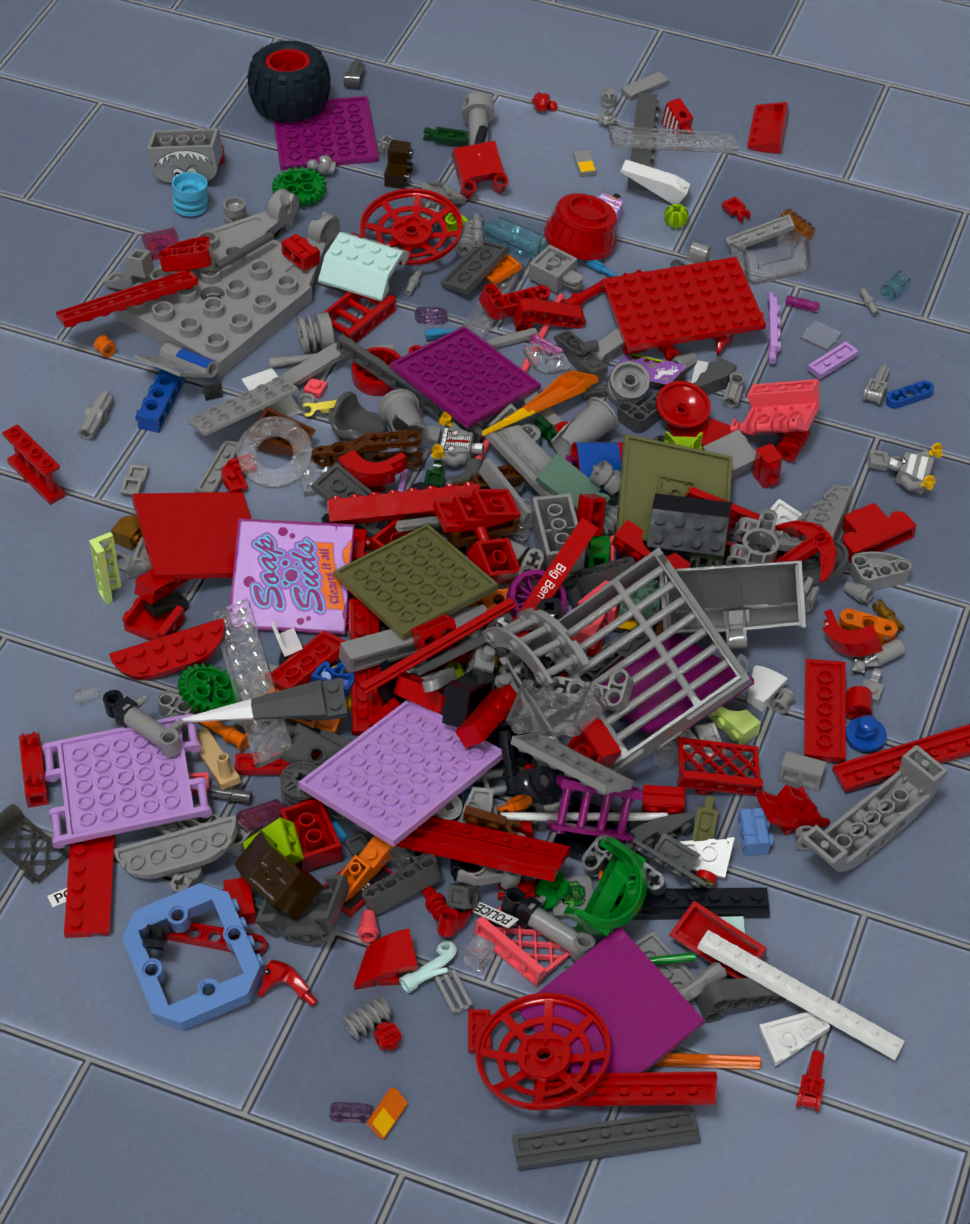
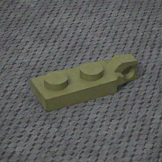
(705, 821)

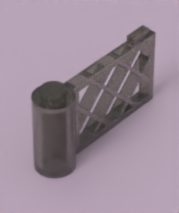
(10, 822)

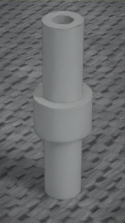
(413, 281)
(869, 302)

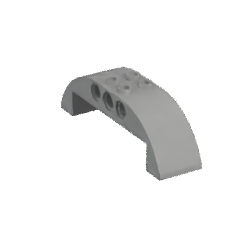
(879, 814)

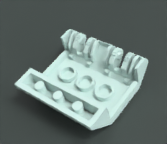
(360, 265)

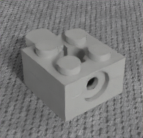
(555, 269)

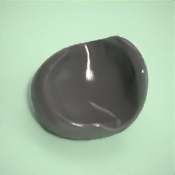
(351, 420)

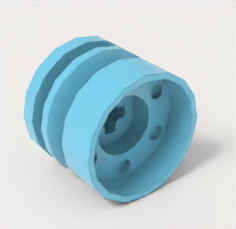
(190, 194)

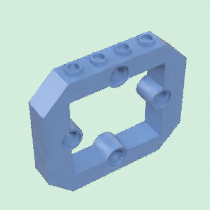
(198, 1007)

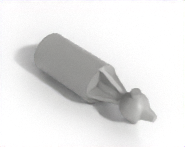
(890, 652)

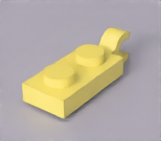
(322, 406)

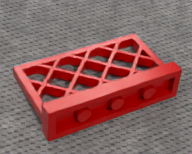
(721, 782)

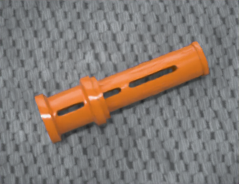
(229, 733)

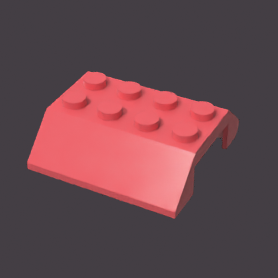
(780, 407)

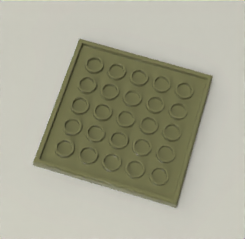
(415, 580)

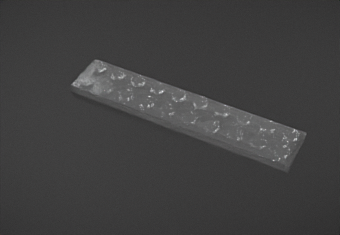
(251, 679)

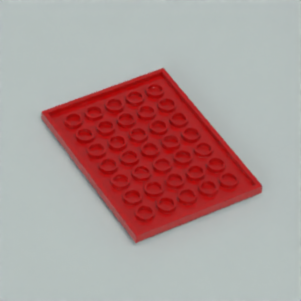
(682, 304)

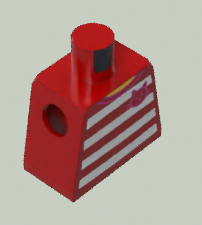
(677, 116)

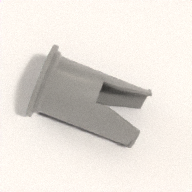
(405, 406)
(587, 426)

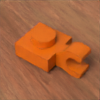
(516, 803)

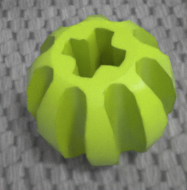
(676, 216)

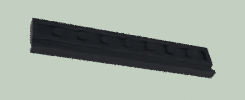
(724, 902)

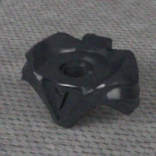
(528, 783)

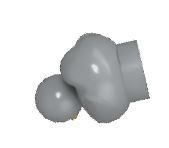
(325, 166)

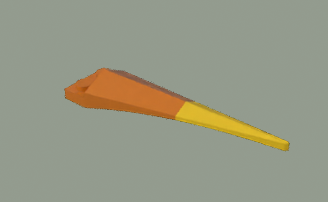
(561, 389)

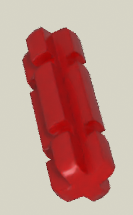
(383, 711)

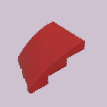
(790, 808)
(385, 958)

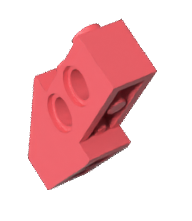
(597, 624)

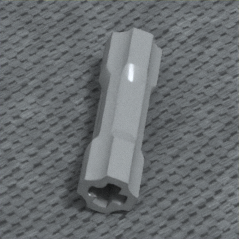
(695, 986)

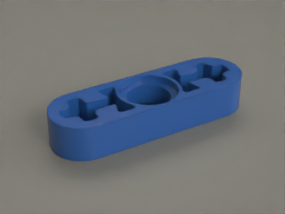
(898, 398)

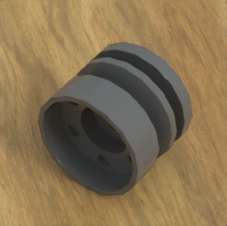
(289, 783)

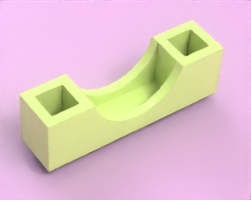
(739, 725)

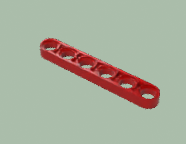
(206, 931)

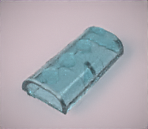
(515, 235)

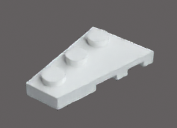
(713, 855)
(791, 1034)

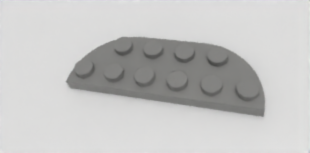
(178, 850)

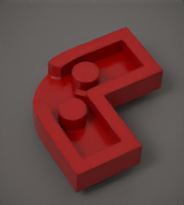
(233, 476)

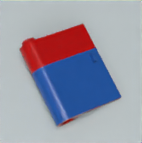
(593, 453)

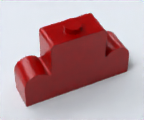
(873, 531)

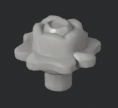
(607, 118)

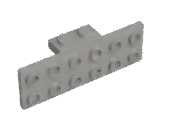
(242, 406)

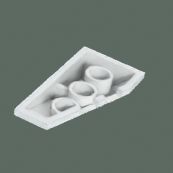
(661, 183)

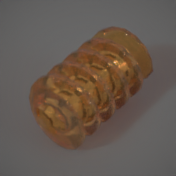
(801, 225)

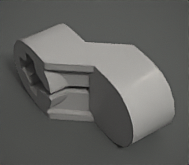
(186, 879)

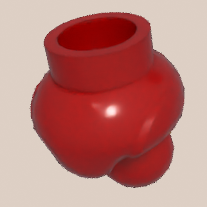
(542, 100)

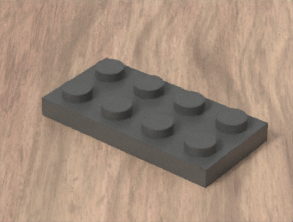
(475, 267)

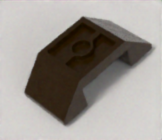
(277, 876)

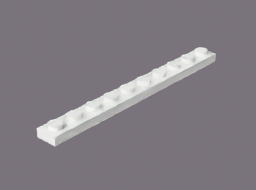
(801, 995)

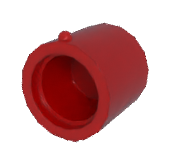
(858, 702)

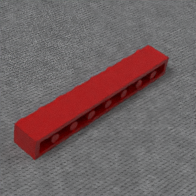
(392, 505)

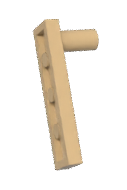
(216, 761)

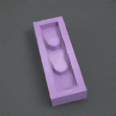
(832, 360)

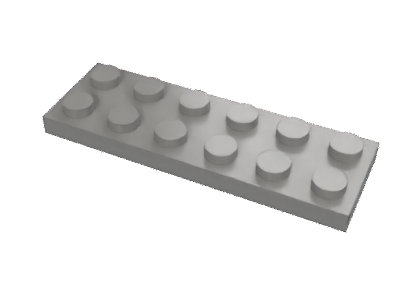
(572, 763)

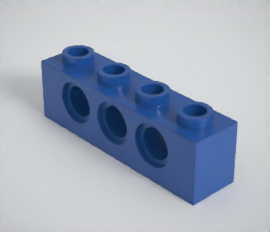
(159, 401)

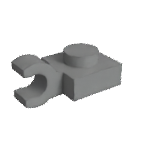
(874, 685)

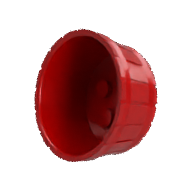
(582, 227)

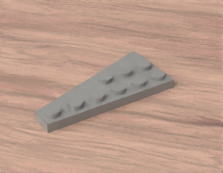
(826, 513)

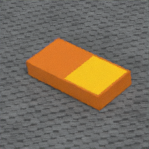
(387, 1113)

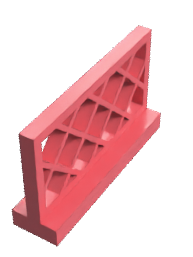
(513, 954)

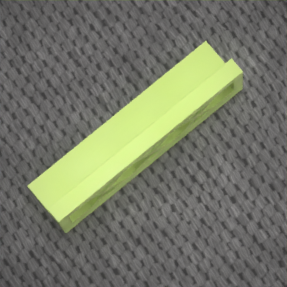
(101, 564)

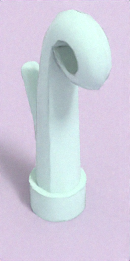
(434, 968)

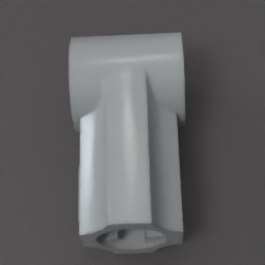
(734, 389)

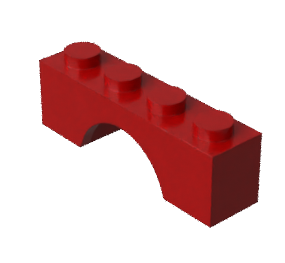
(630, 542)

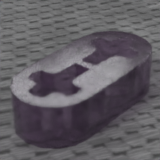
(431, 315)
(350, 1112)

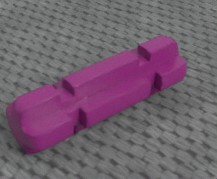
(802, 303)
(547, 345)

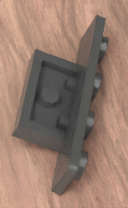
(675, 855)

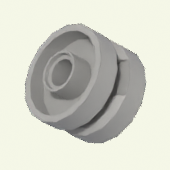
(628, 382)

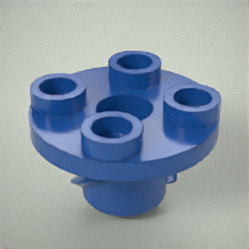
(866, 734)

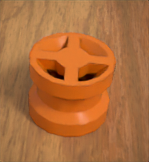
(105, 346)

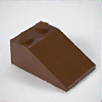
(277, 444)

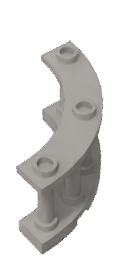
(542, 624)

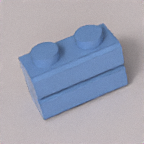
(754, 832)

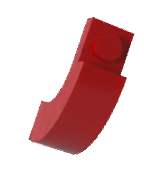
(373, 473)
(850, 642)

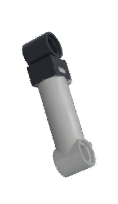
(128, 714)
(531, 914)

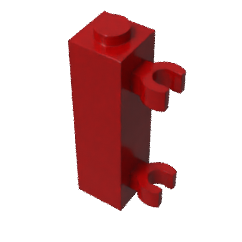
(33, 770)

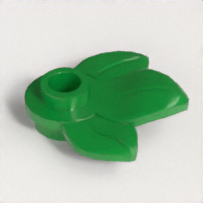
(553, 890)

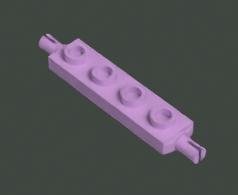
(773, 323)

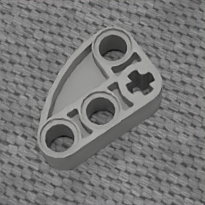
(879, 569)

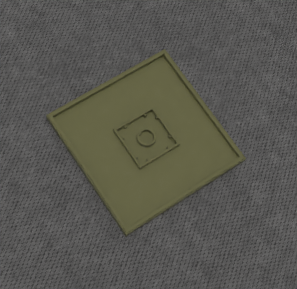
(666, 469)

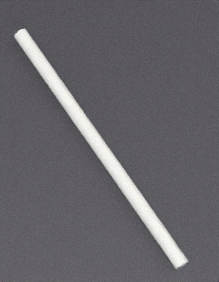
(573, 816)

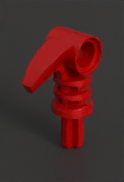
(448, 918)

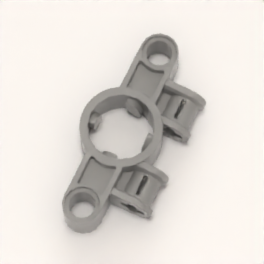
(756, 532)

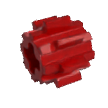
(387, 1036)

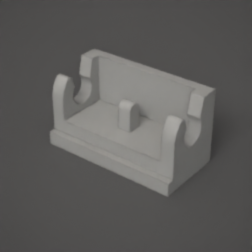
(802, 771)

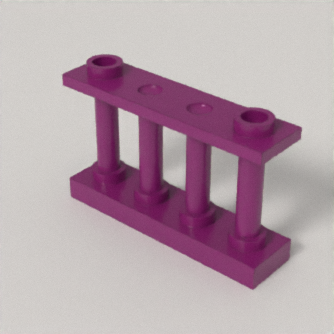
(568, 786)

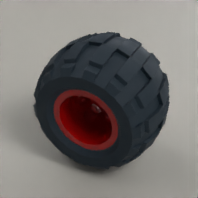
(289, 81)

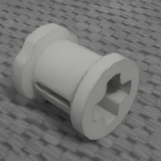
(784, 698)

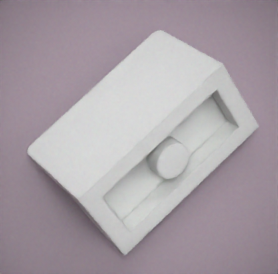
(287, 640)

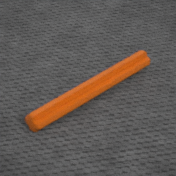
(711, 1060)

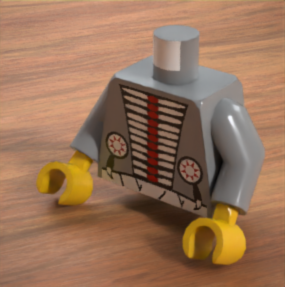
(456, 444)

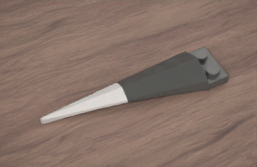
(308, 701)

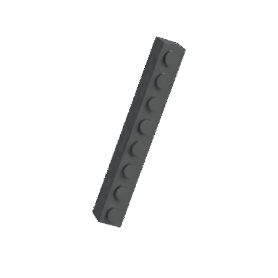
(645, 117)

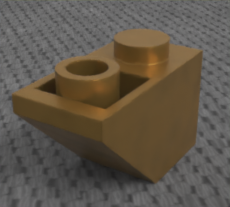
(127, 532)

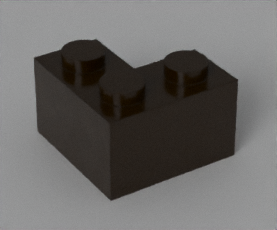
(399, 164)

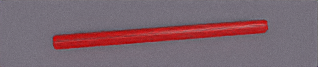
(437, 646)

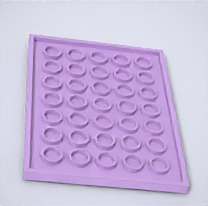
(399, 772)

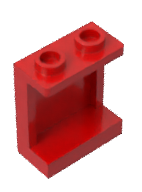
(142, 624)

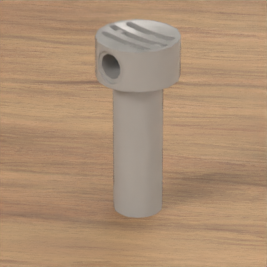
(476, 112)

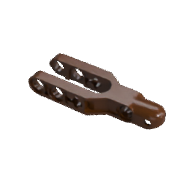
(366, 443)

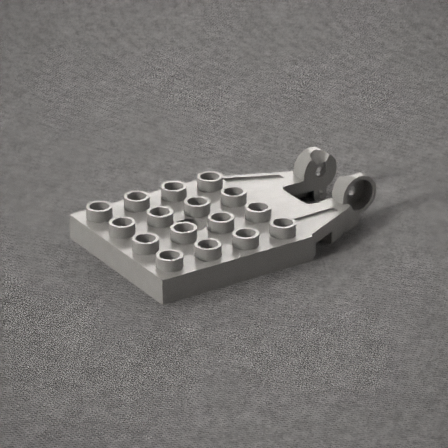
(243, 302)

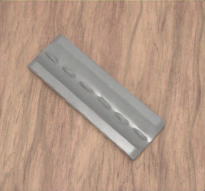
(522, 454)

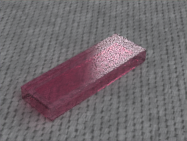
(260, 815)

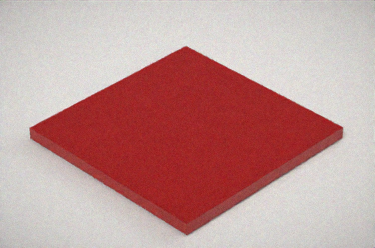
(190, 532)

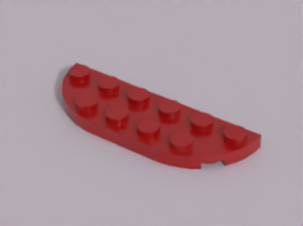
(170, 652)

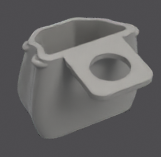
(137, 563)

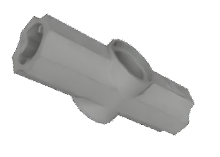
(95, 415)

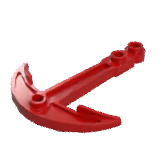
(817, 541)

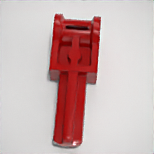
(812, 1084)

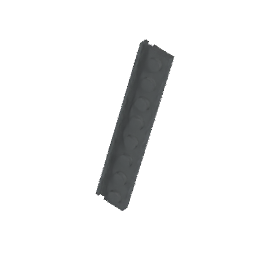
(605, 1139)

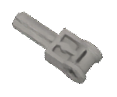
(877, 387)

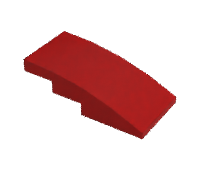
(481, 508)

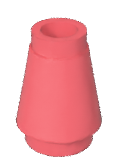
(368, 927)

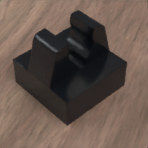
(156, 937)

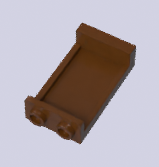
(465, 538)

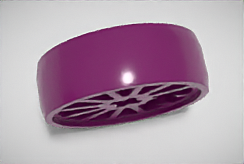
(526, 577)

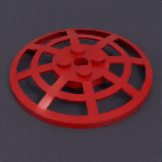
(419, 225)
(539, 1043)

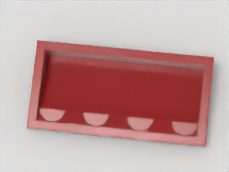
(768, 127)
(694, 926)

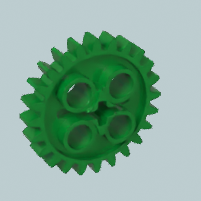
(303, 183)
(196, 689)

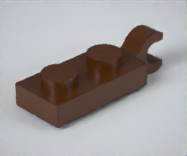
(489, 820)

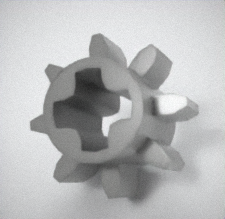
(383, 144)

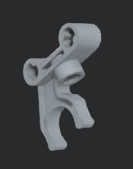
(490, 875)

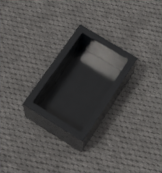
(465, 695)

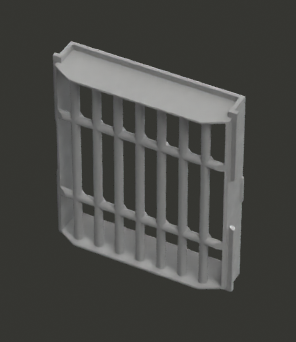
(620, 591)

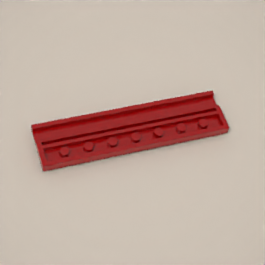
(488, 848)
(89, 888)

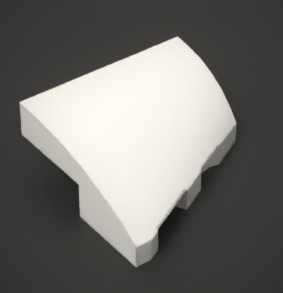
(765, 688)

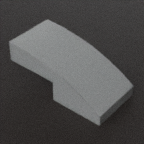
(135, 479)

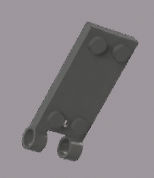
(340, 482)
(464, 645)

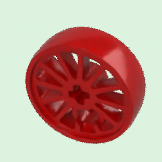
(367, 382)

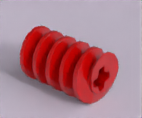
(792, 444)

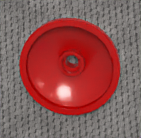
(686, 398)

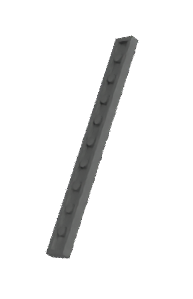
(384, 373)

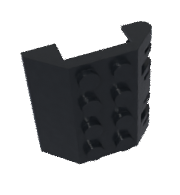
(690, 528)

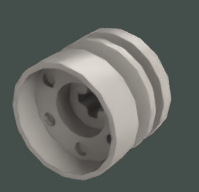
(313, 333)

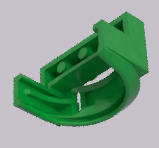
(600, 913)

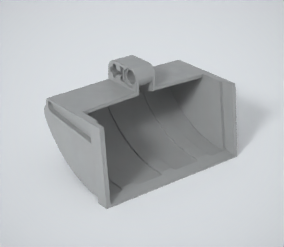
(741, 598)

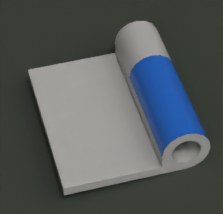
(181, 362)

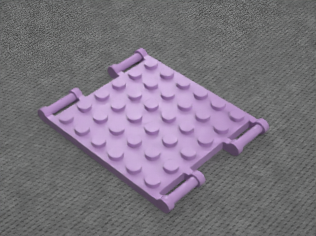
(121, 783)

